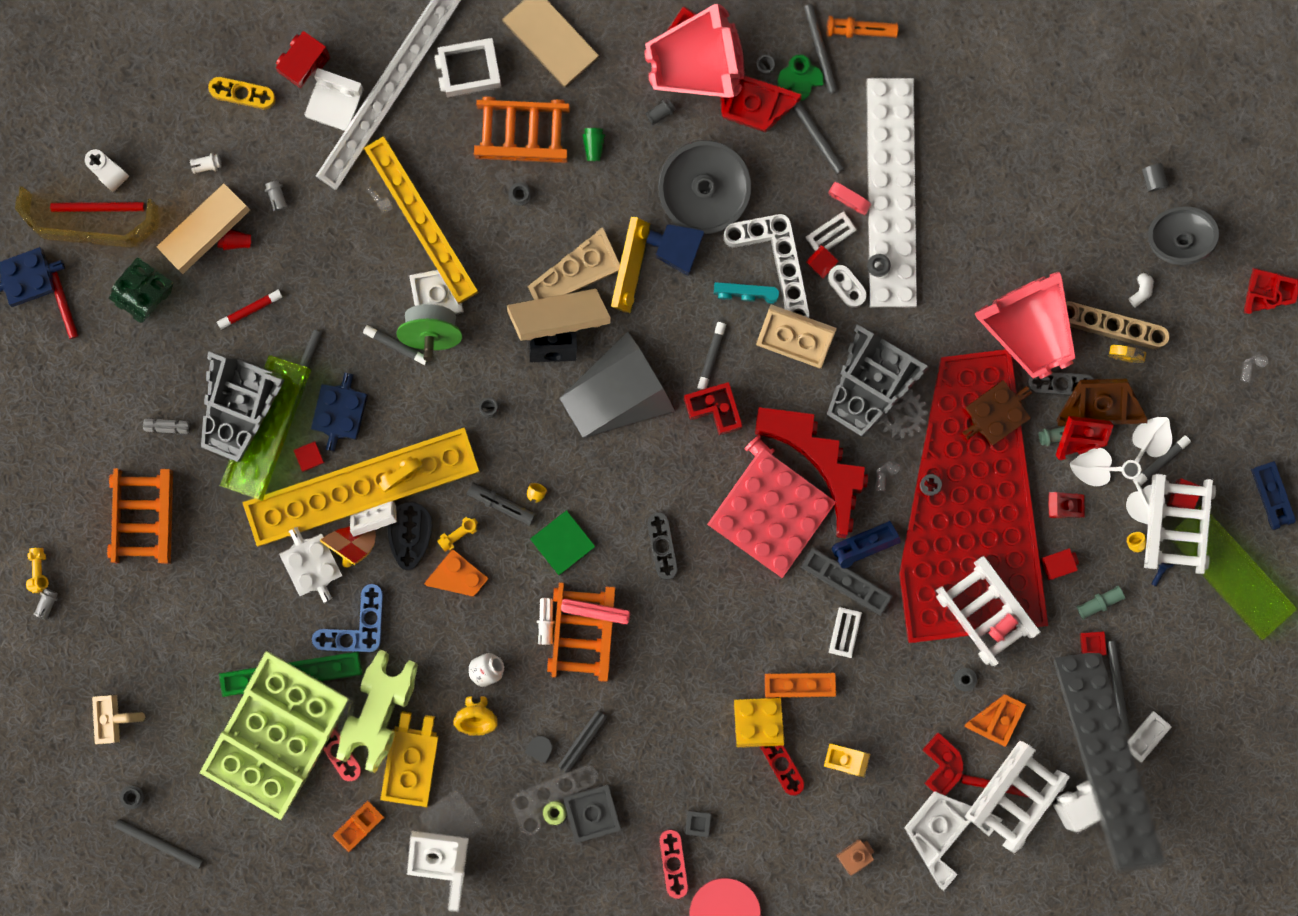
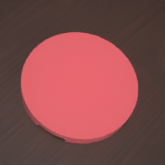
(724, 898)

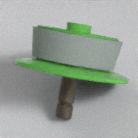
(429, 329)

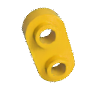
(407, 468)

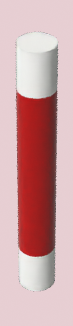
(249, 309)

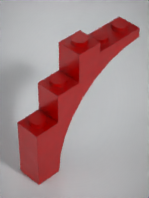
(841, 479)

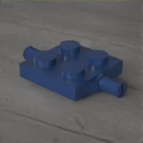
(27, 276)
(339, 411)

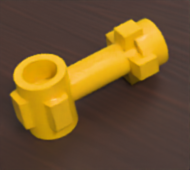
(468, 526)
(38, 581)

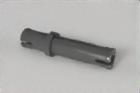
(475, 491)

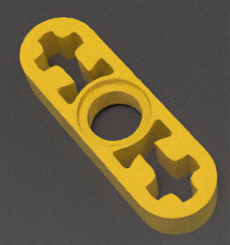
(260, 90)

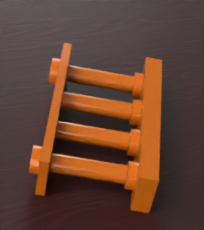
(510, 150)
(162, 528)
(600, 645)

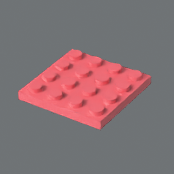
(771, 513)

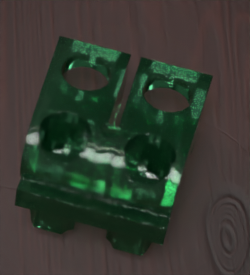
(140, 291)

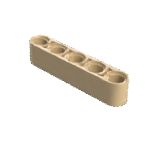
(1123, 325)

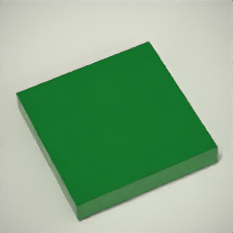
(562, 542)

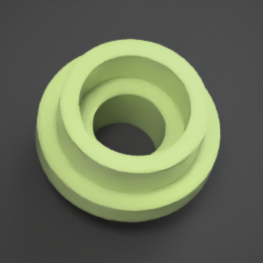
(554, 820)

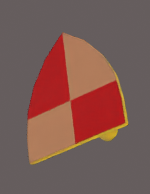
(349, 547)

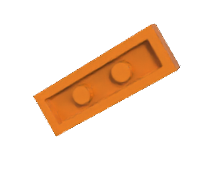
(800, 685)

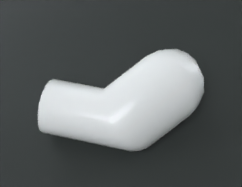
(1145, 290)

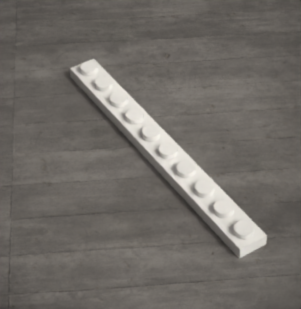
(386, 91)

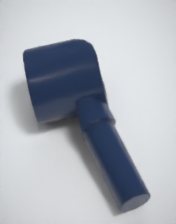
(1162, 568)

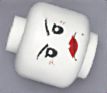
(486, 669)

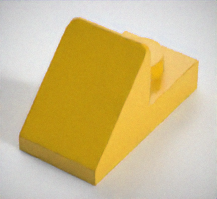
(846, 760)

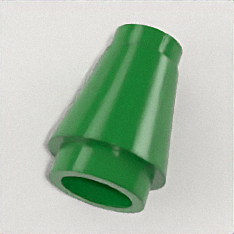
(593, 143)

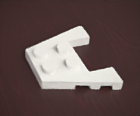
(936, 828)

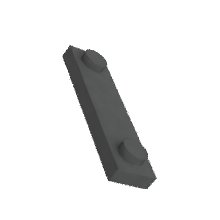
(846, 581)

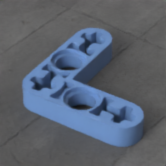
(357, 635)

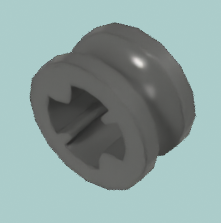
(936, 480)

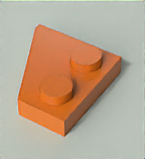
(457, 576)
(997, 719)

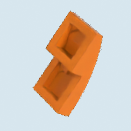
(358, 826)

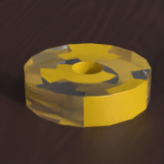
(1127, 353)

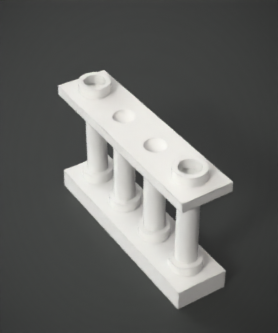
(1156, 533)
(995, 590)
(995, 794)

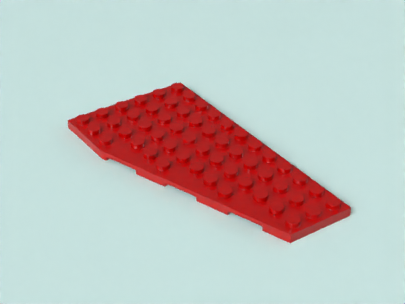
(975, 514)

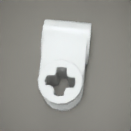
(108, 172)

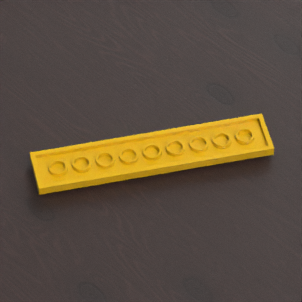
(358, 487)

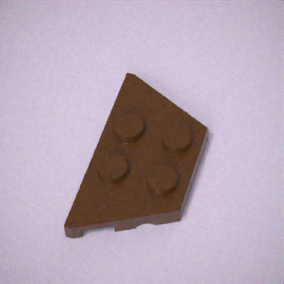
(1103, 400)

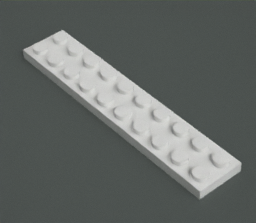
(892, 190)

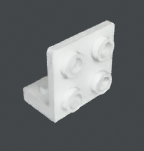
(334, 100)

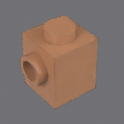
(856, 856)

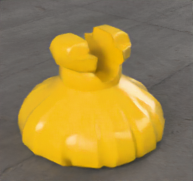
(475, 718)

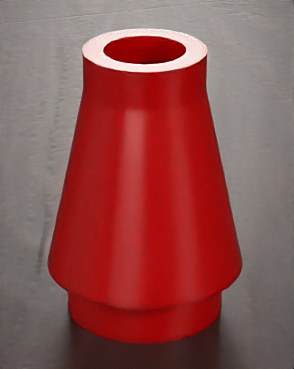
(234, 240)

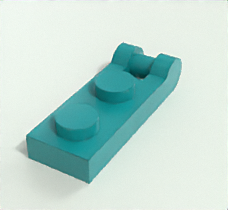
(746, 292)

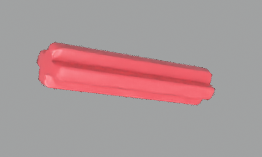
(595, 611)

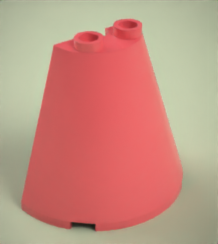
(698, 56)
(1033, 325)

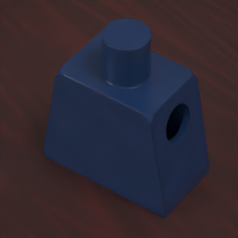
(677, 246)

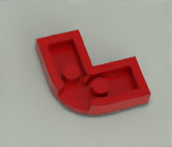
(949, 763)

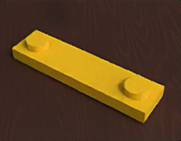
(630, 264)

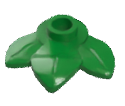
(800, 80)

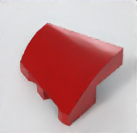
(1270, 290)

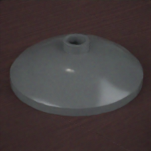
(1187, 227)

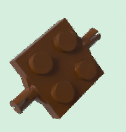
(997, 412)

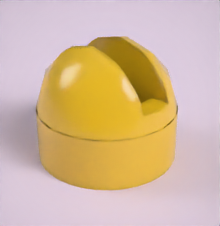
(536, 491)
(1136, 542)

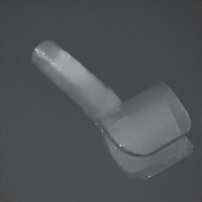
(383, 204)

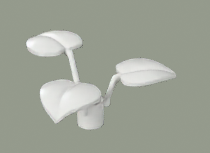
(1095, 468)

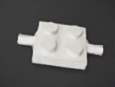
(310, 564)

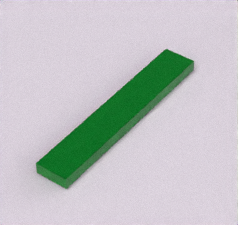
(319, 668)

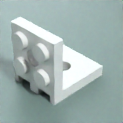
(449, 864)

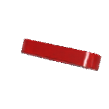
(796, 776)

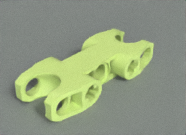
(371, 726)

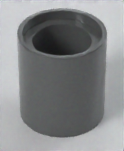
(1155, 177)

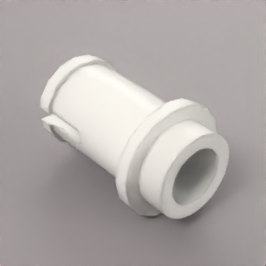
(207, 163)

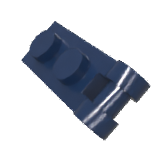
(1273, 495)
(865, 544)

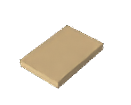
(796, 336)

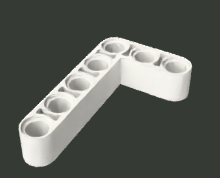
(782, 260)

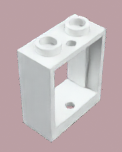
(471, 87)

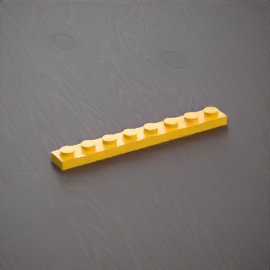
(421, 220)

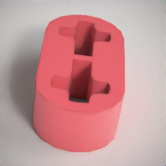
(849, 198)

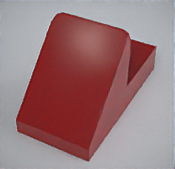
(1066, 505)

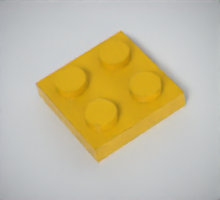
(758, 722)

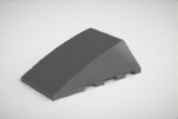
(872, 381)
(616, 391)
(236, 404)

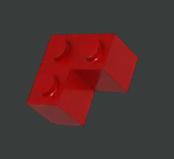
(302, 59)
(716, 401)

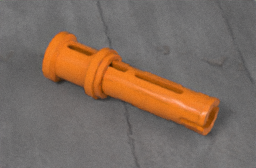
(890, 29)

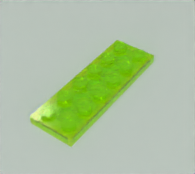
(259, 461)
(1238, 578)

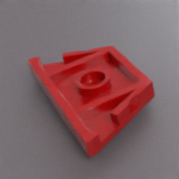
(758, 104)

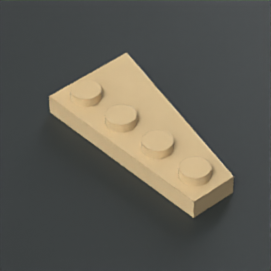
(580, 268)

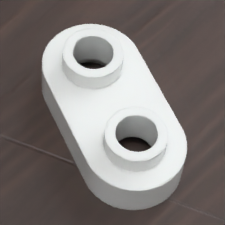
(847, 286)

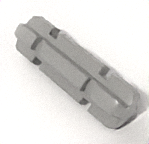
(166, 426)

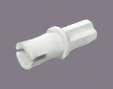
(546, 623)

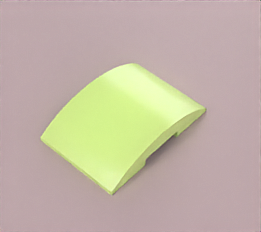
(274, 736)

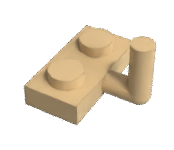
(107, 719)

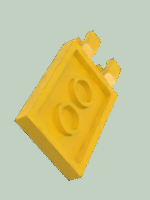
(410, 763)

